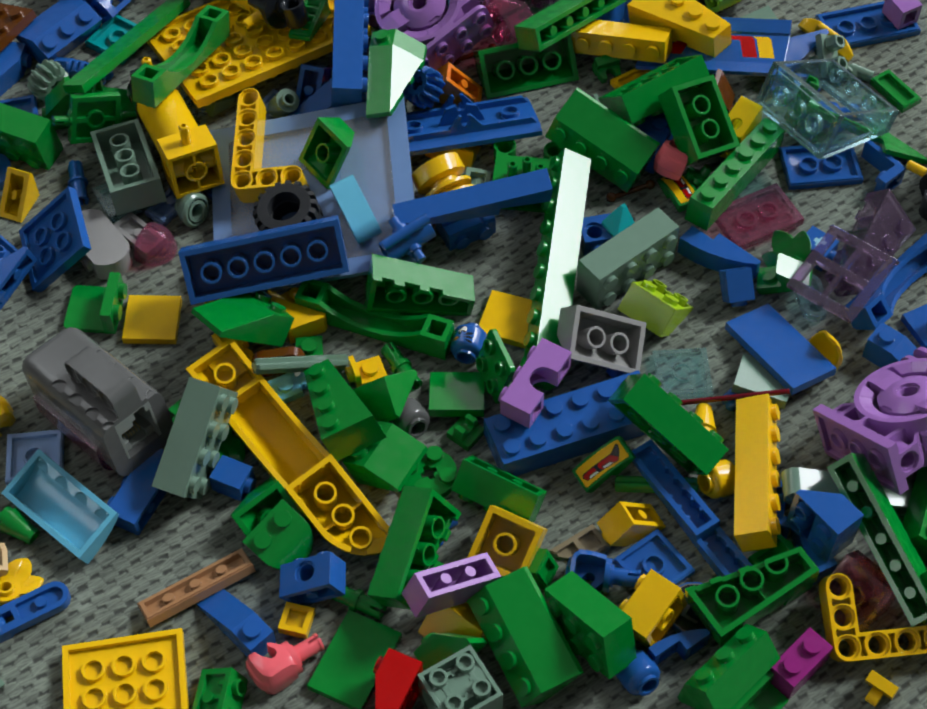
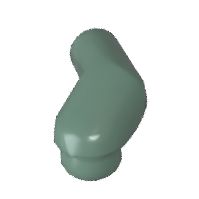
(861, 72)

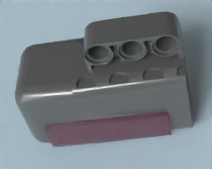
(97, 401)

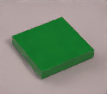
(456, 394)

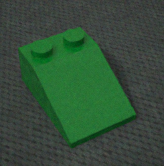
(247, 318)

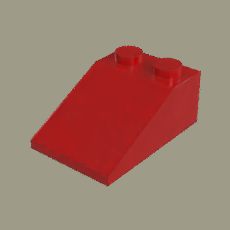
(396, 680)

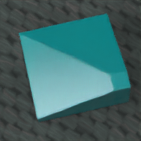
(618, 220)

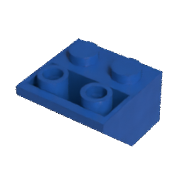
(824, 521)

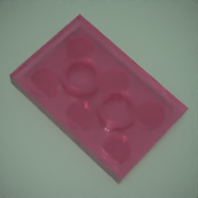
(758, 216)

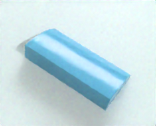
(62, 506)

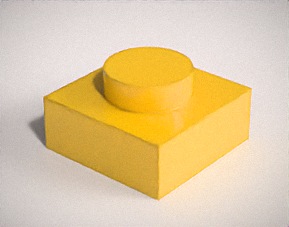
(296, 620)

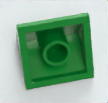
(387, 395)

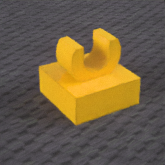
(880, 687)

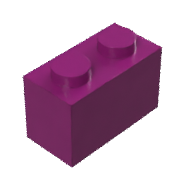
(800, 662)

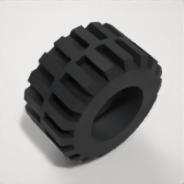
(283, 200)

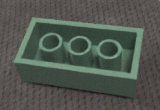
(128, 167)
(627, 258)
(195, 439)

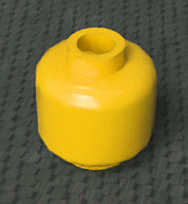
(719, 481)

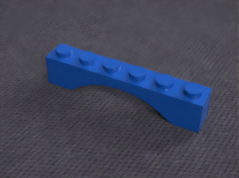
(882, 303)

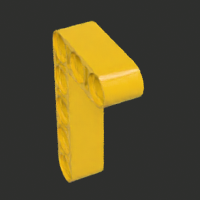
(247, 173)
(850, 632)

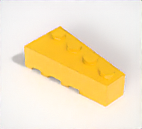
(690, 23)

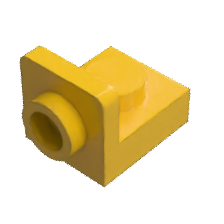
(364, 370)

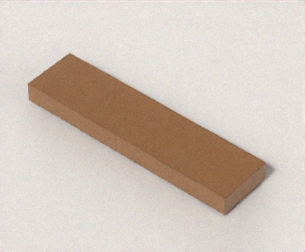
(196, 587)

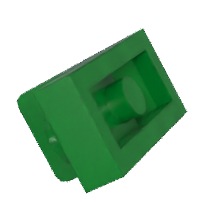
(775, 278)

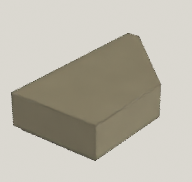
(587, 539)

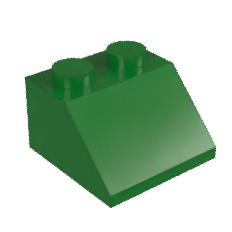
(387, 462)

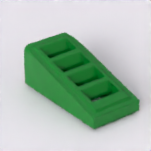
(318, 13)

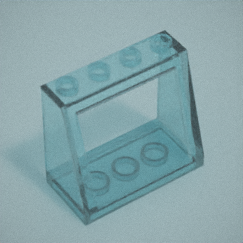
(812, 117)

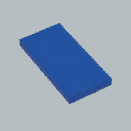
(865, 25)
(780, 349)

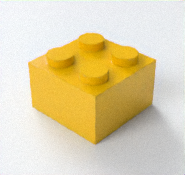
(508, 540)
(653, 607)

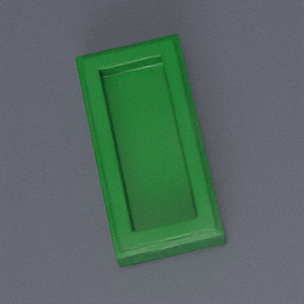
(895, 91)

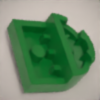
(281, 537)

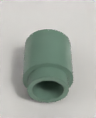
(283, 103)

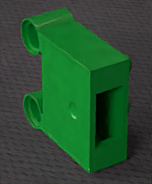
(509, 165)

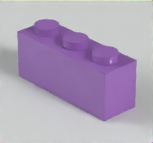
(449, 584)

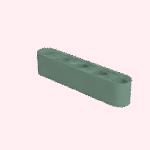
(819, 480)

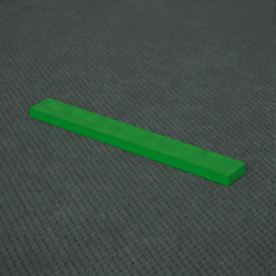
(125, 46)

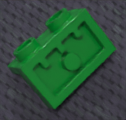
(220, 689)

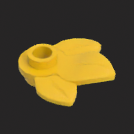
(18, 580)

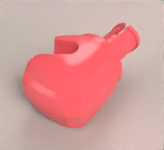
(670, 161)
(286, 663)

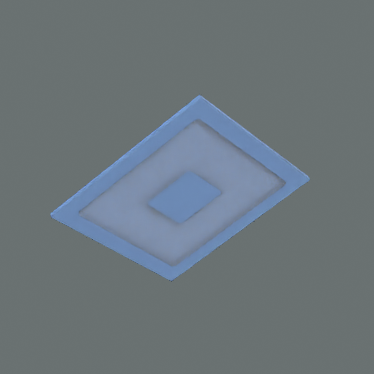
(376, 159)

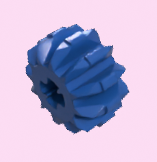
(425, 87)

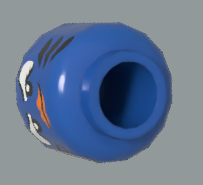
(467, 342)

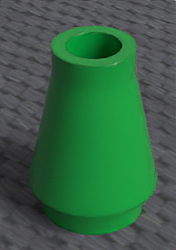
(17, 525)

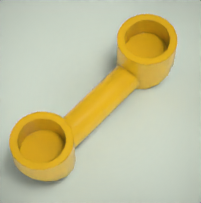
(810, 25)

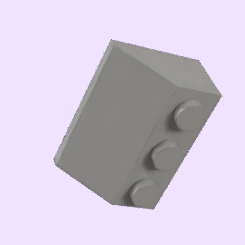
(601, 338)

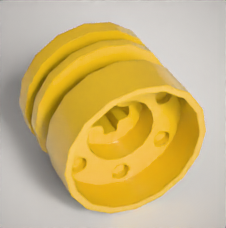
(441, 175)

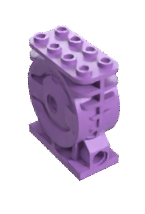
(442, 29)
(883, 421)

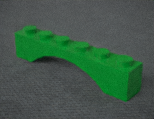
(155, 82)
(418, 333)

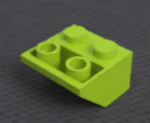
(656, 306)

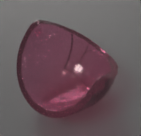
(155, 245)

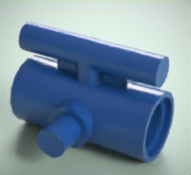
(408, 238)

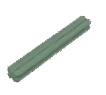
(296, 363)

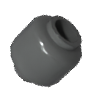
(413, 418)

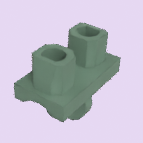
(828, 48)

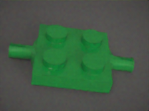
(90, 113)

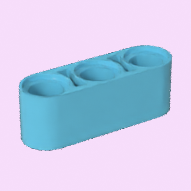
(355, 209)

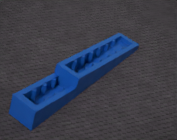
(479, 199)
(689, 510)

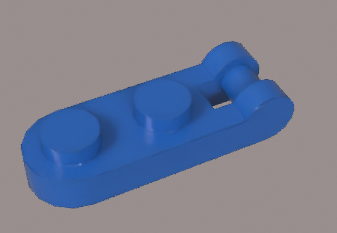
(33, 608)

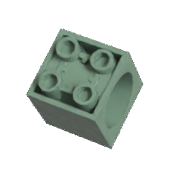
(459, 684)

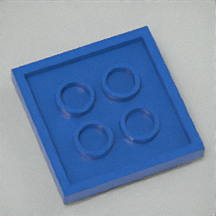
(56, 239)

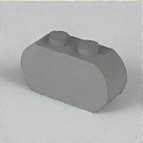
(108, 246)

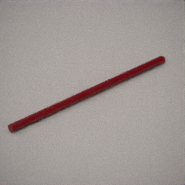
(733, 397)

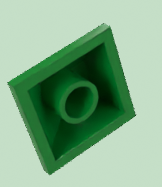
(327, 148)
(259, 504)

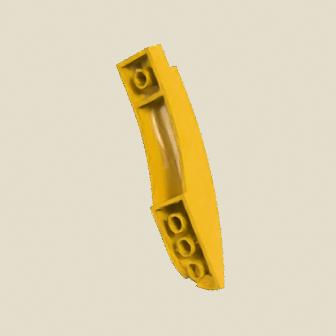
(293, 455)

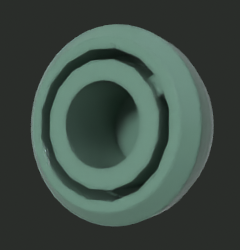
(192, 209)

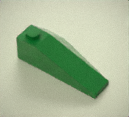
(391, 68)

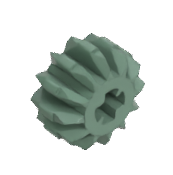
(45, 78)

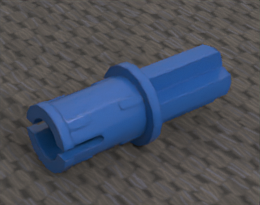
(78, 180)

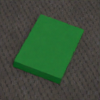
(349, 661)

